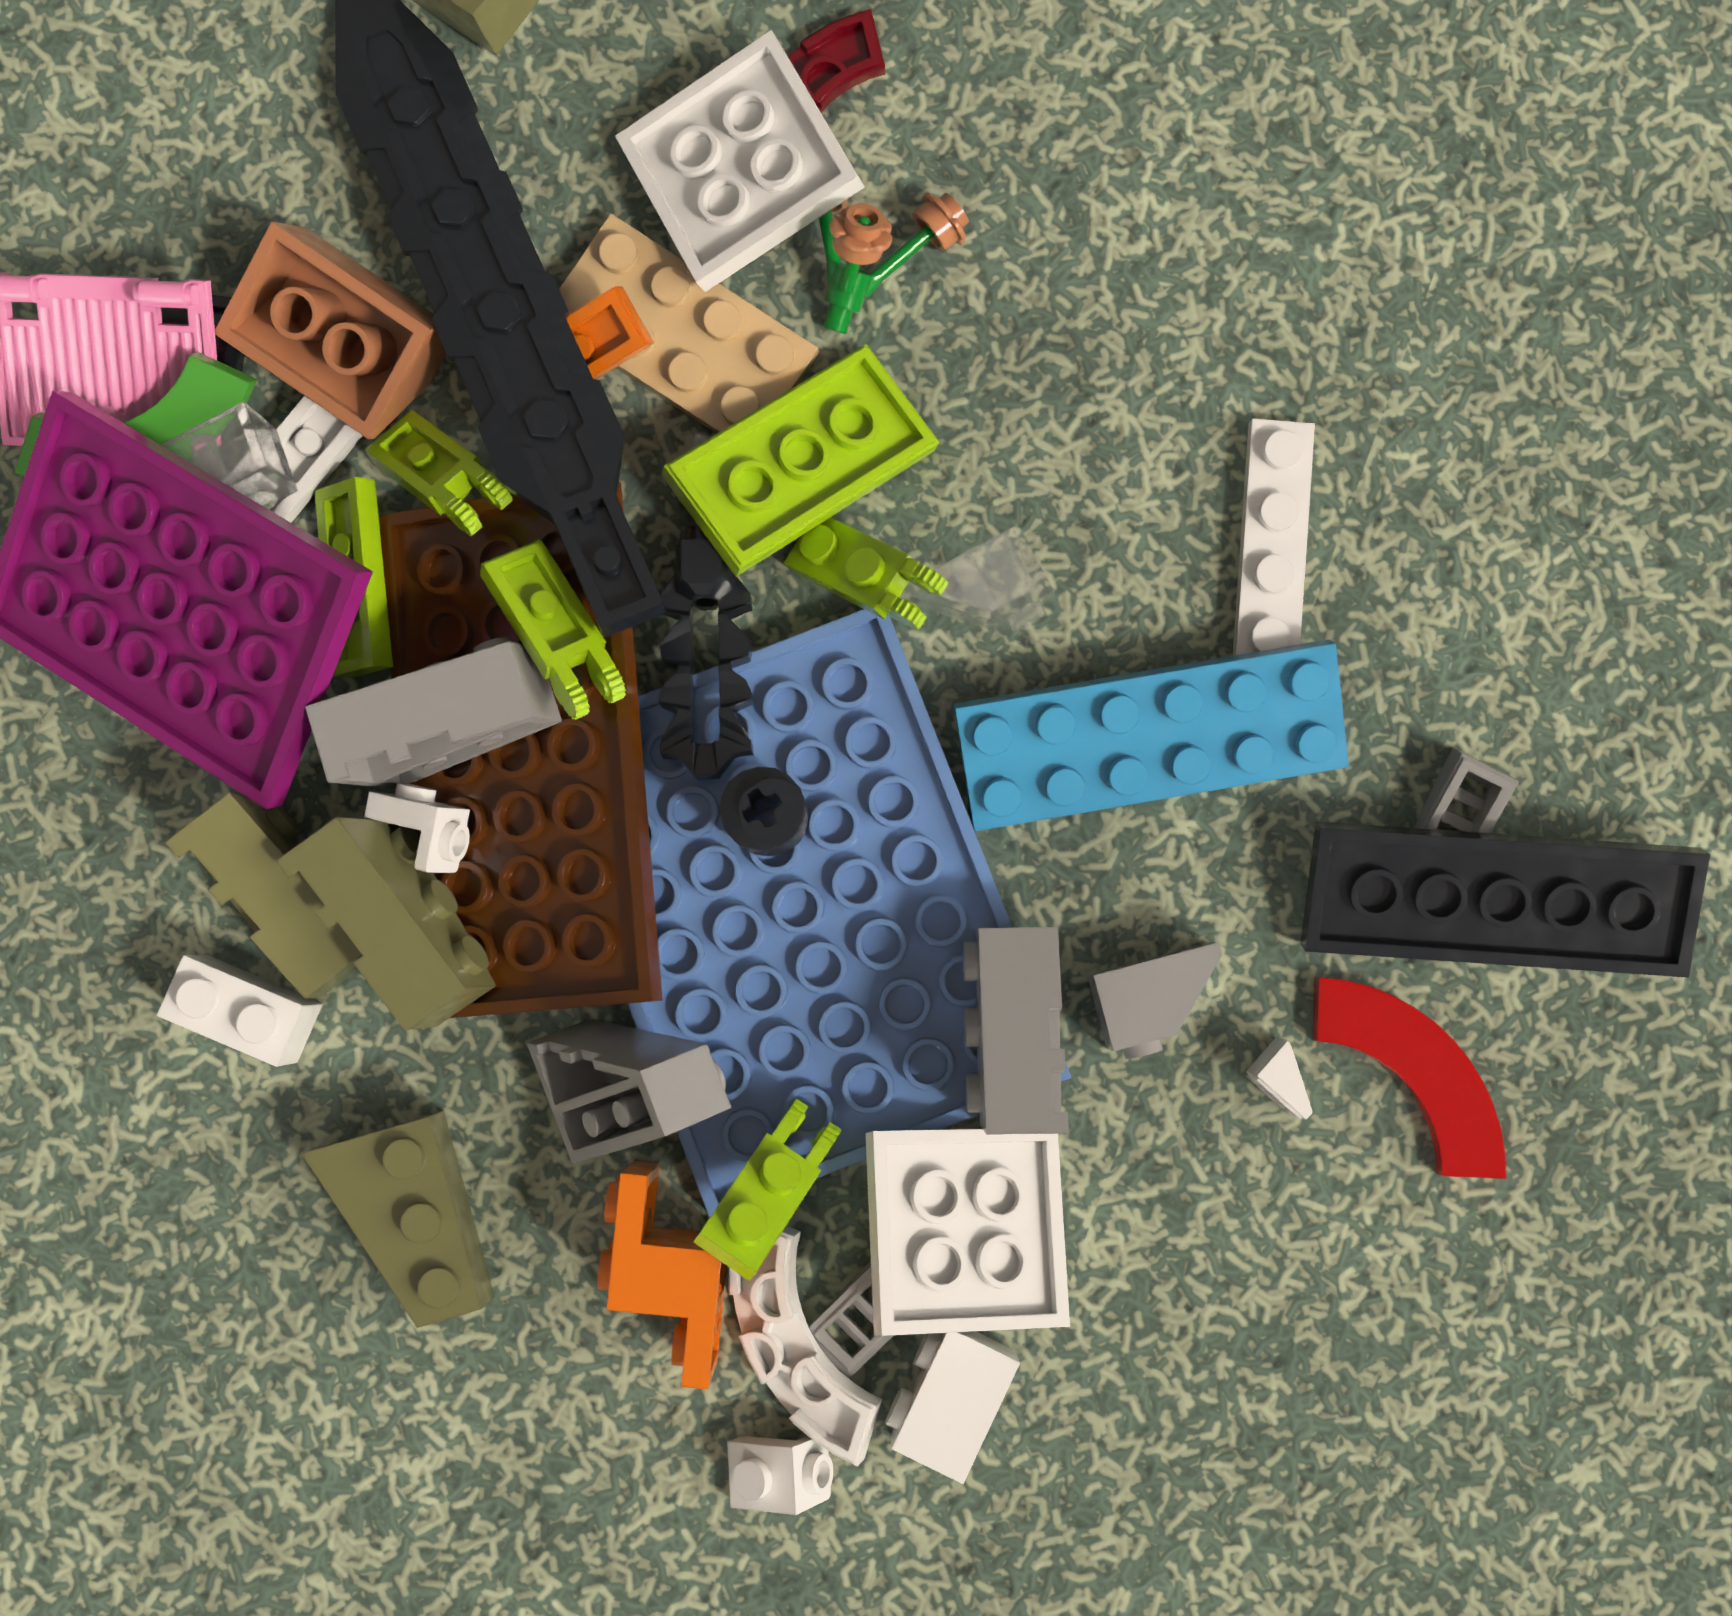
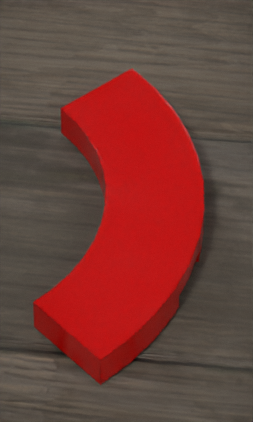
(1428, 1062)

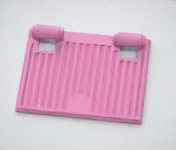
(96, 341)

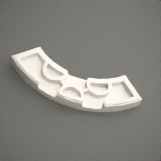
(792, 1363)

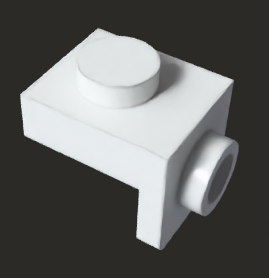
(442, 826)
(778, 1474)

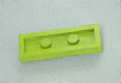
(350, 524)

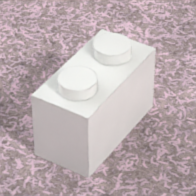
(239, 1009)
(951, 1400)

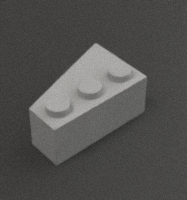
(433, 717)
(1015, 1031)
(624, 1085)

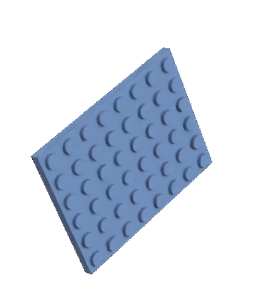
(833, 960)

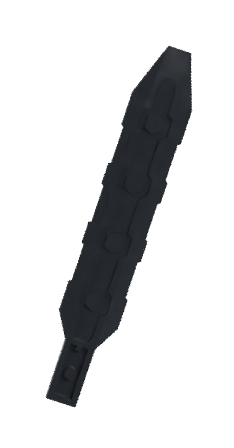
(491, 297)

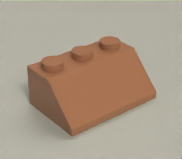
(332, 329)

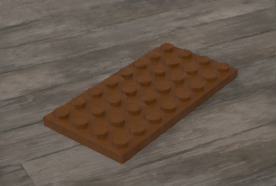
(554, 819)

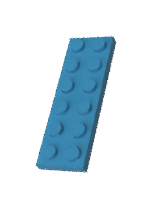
(1152, 735)

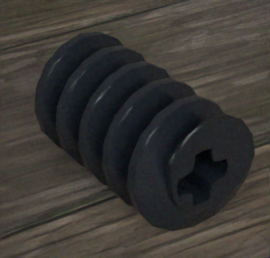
(738, 808)

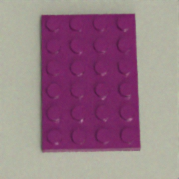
(173, 598)

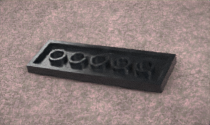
(1503, 899)

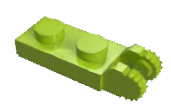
(436, 470)
(863, 570)
(552, 624)
(764, 1196)

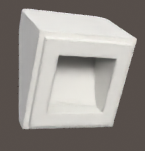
(1280, 1079)

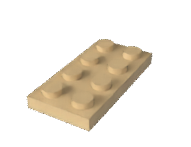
(711, 347)

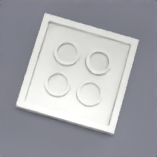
(738, 161)
(965, 1231)

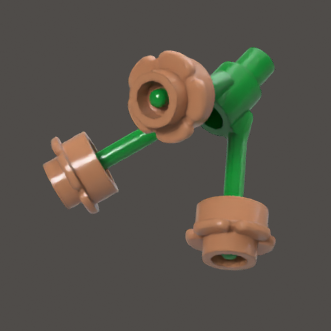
(862, 236)

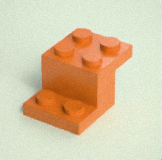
(662, 1273)

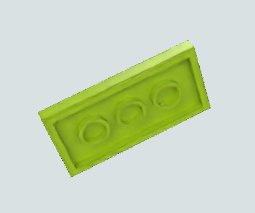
(799, 459)

